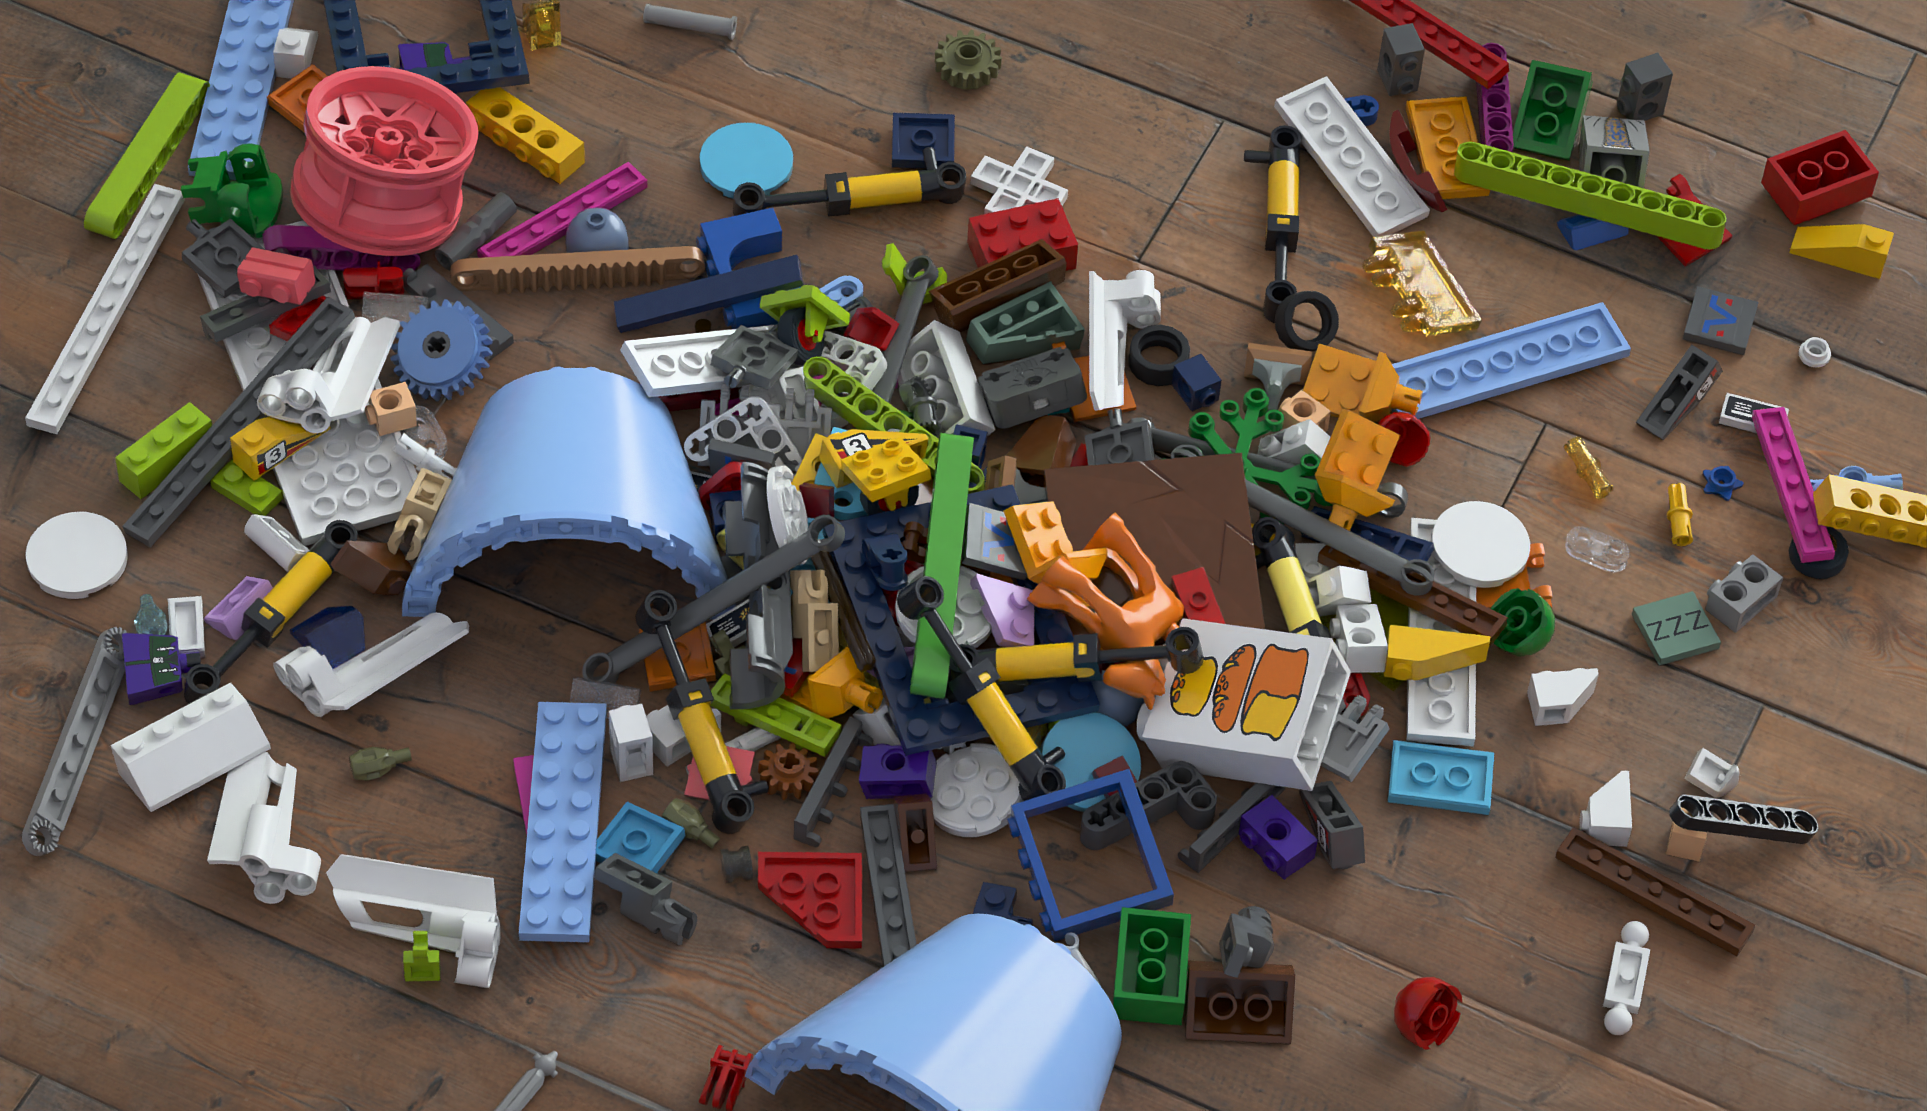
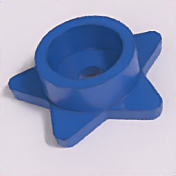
(1723, 474)

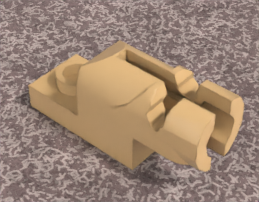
(419, 511)
(813, 618)

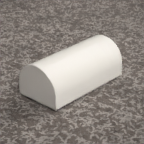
(275, 540)

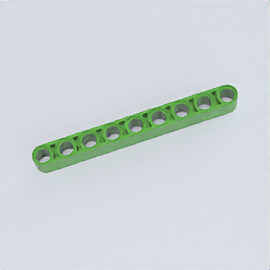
(943, 559)

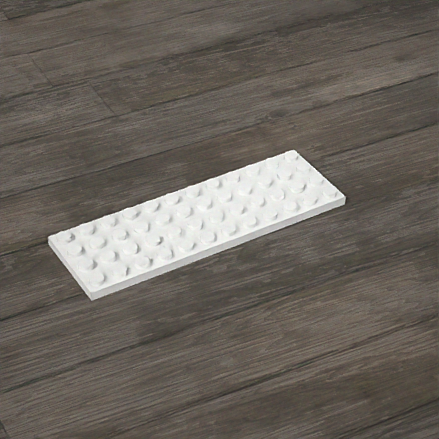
(345, 470)

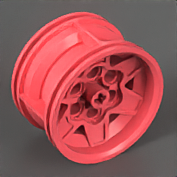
(383, 161)

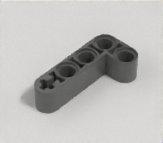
(1105, 825)

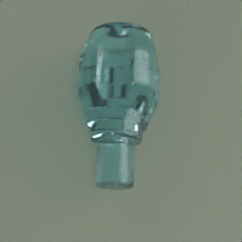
(150, 618)

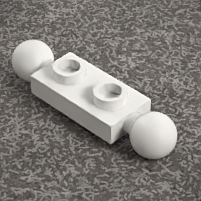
(1626, 978)

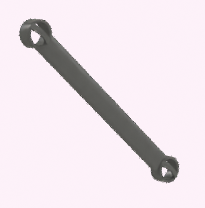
(907, 316)
(1167, 441)
(1331, 534)
(720, 598)

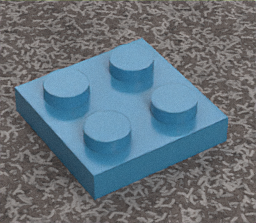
(639, 837)

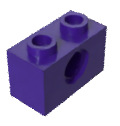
(882, 782)
(1270, 821)

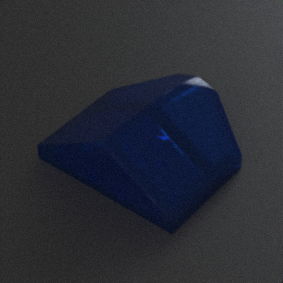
(333, 633)

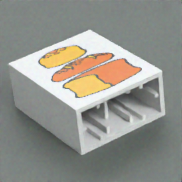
(1252, 708)

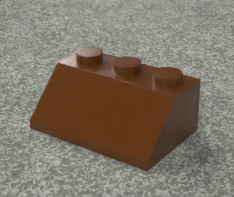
(1241, 1008)

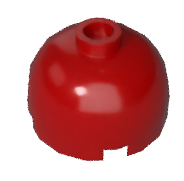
(1427, 1011)

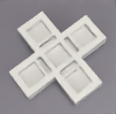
(1017, 184)

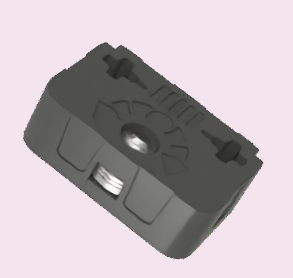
(1032, 387)

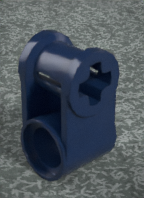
(886, 560)

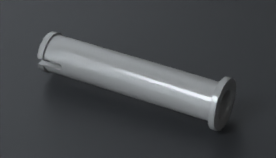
(690, 20)

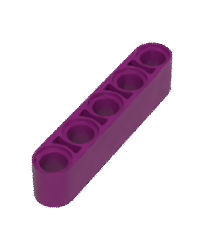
(1495, 109)
(325, 254)

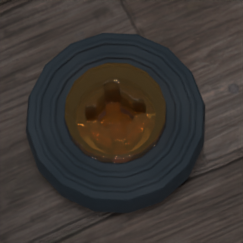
(1825, 568)

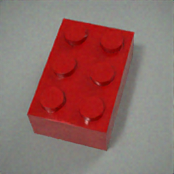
(1819, 177)
(1014, 228)

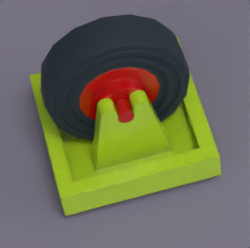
(803, 318)

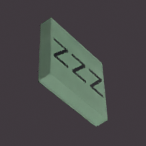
(1676, 628)

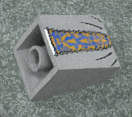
(1614, 149)

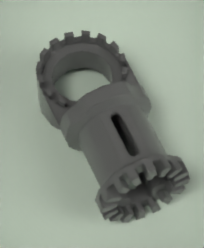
(921, 405)

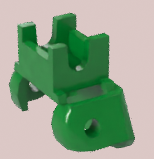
(249, 201)

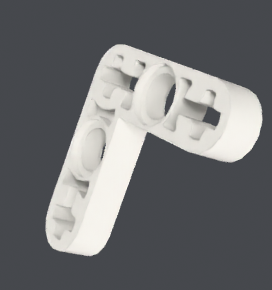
(864, 365)
(755, 427)

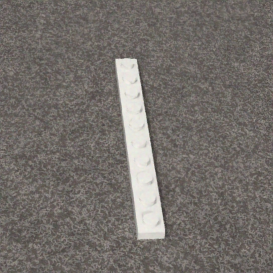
(104, 309)

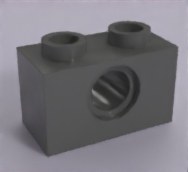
(1400, 59)

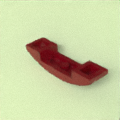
(1403, 143)

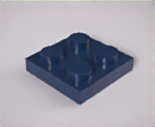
(917, 131)

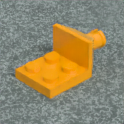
(1358, 384)
(1355, 467)
(1043, 541)
(836, 688)

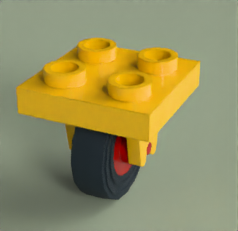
(887, 475)

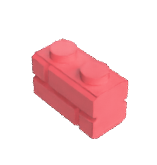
(276, 276)

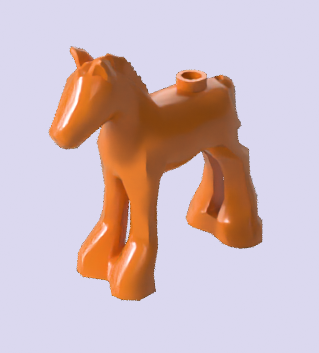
(1135, 624)

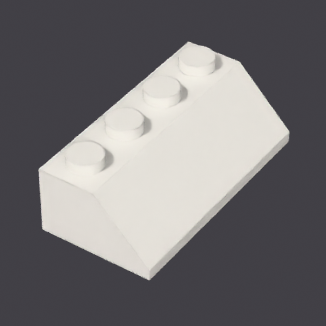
(943, 362)
(189, 747)

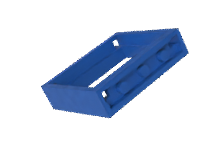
(1158, 898)

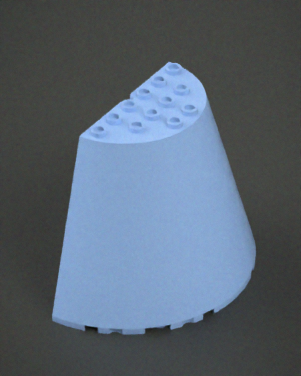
(569, 461)
(965, 1024)

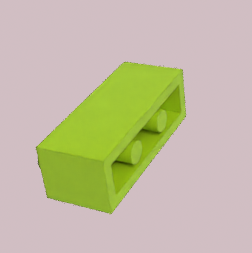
(160, 450)

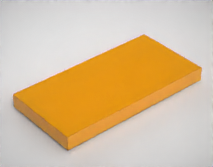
(1438, 130)

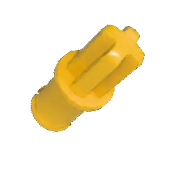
(1679, 515)

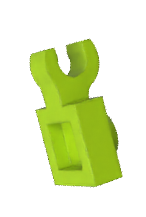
(421, 962)

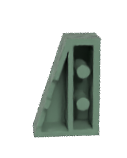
(1025, 327)

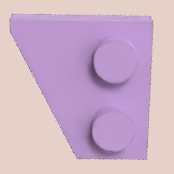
(1006, 611)

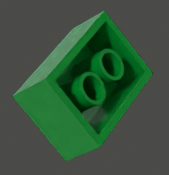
(1151, 966)

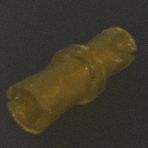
(1588, 467)

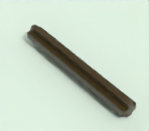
(847, 616)

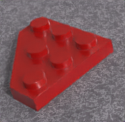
(818, 892)

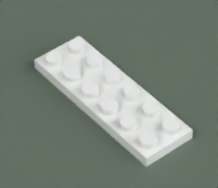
(1352, 158)
(680, 362)

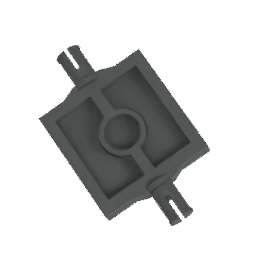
(218, 254)
(754, 357)
(1120, 442)

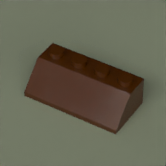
(997, 284)

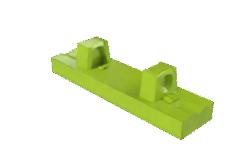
(781, 719)

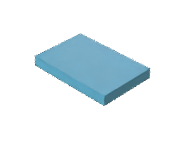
(1441, 777)

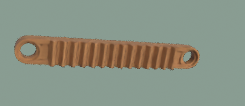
(577, 269)

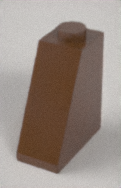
(1043, 446)

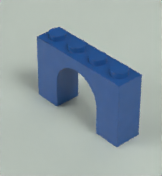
(732, 241)

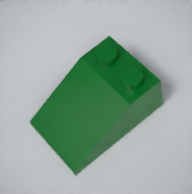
(1551, 109)

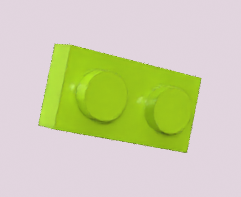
(255, 496)

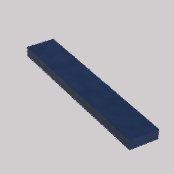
(708, 293)

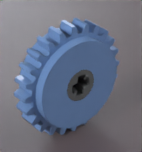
(455, 367)

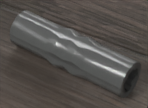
(476, 230)

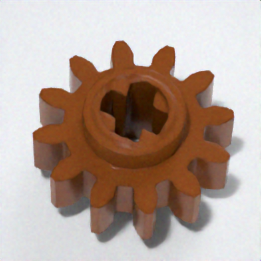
(788, 771)

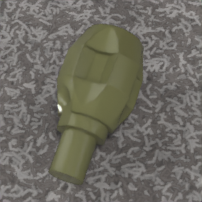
(376, 762)
(691, 820)

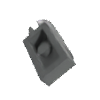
(647, 898)
(1246, 940)

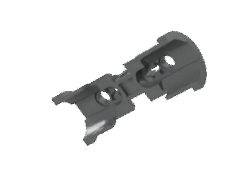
(758, 669)

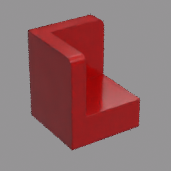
(871, 327)

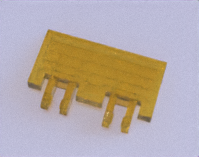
(1424, 282)

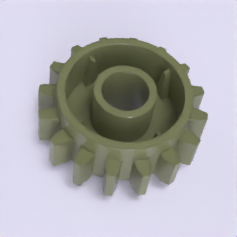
(967, 60)

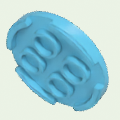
(744, 155)
(1088, 744)

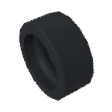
(1328, 315)
(1157, 336)

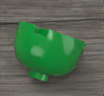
(1528, 622)

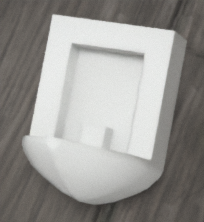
(1712, 774)

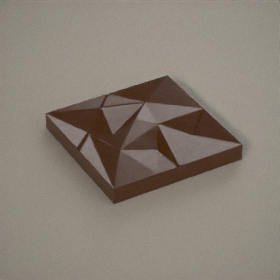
(1181, 516)

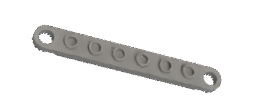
(76, 744)

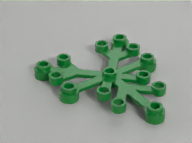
(1254, 406)

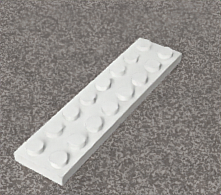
(1444, 704)

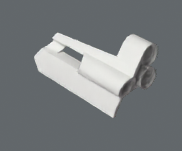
(1110, 309)
(324, 396)
(329, 689)
(259, 834)
(454, 906)

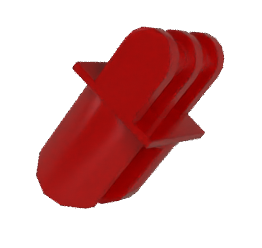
(372, 279)
(727, 1075)

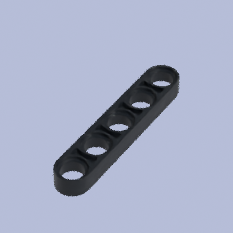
(1733, 825)

